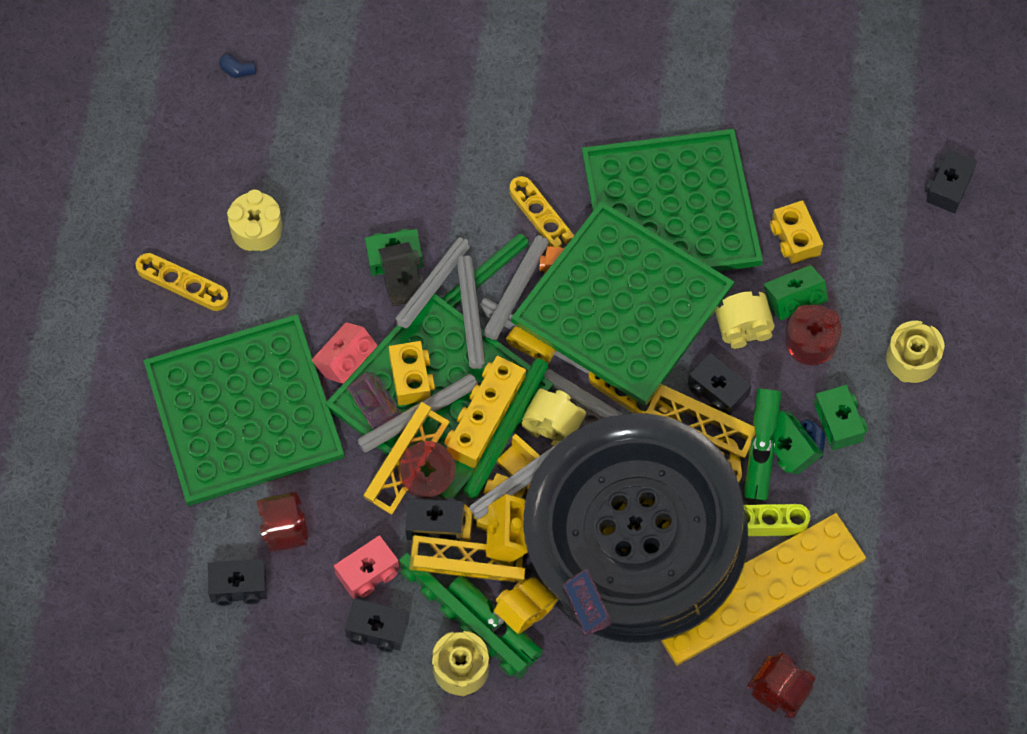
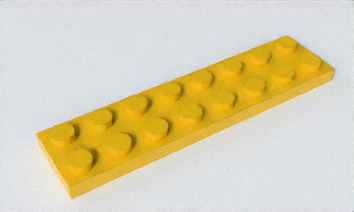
(773, 582)

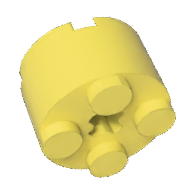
(255, 221)
(745, 319)
(915, 352)
(552, 416)
(458, 648)

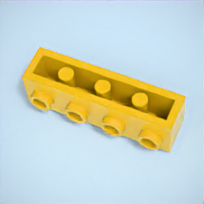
(485, 411)

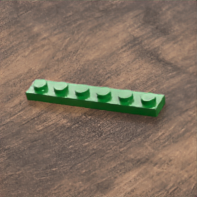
(452, 608)

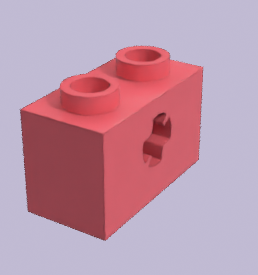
(344, 352)
(373, 554)

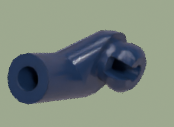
(234, 68)
(815, 433)

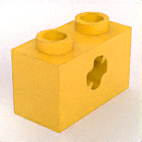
(506, 529)

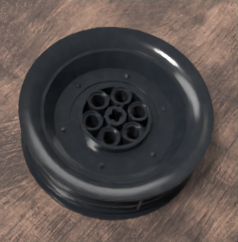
(630, 462)

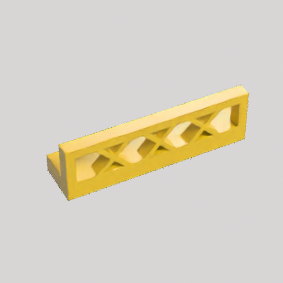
(708, 415)
(396, 453)
(460, 567)

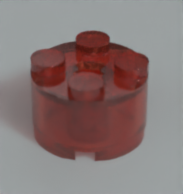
(816, 321)
(437, 459)
(283, 521)
(781, 684)

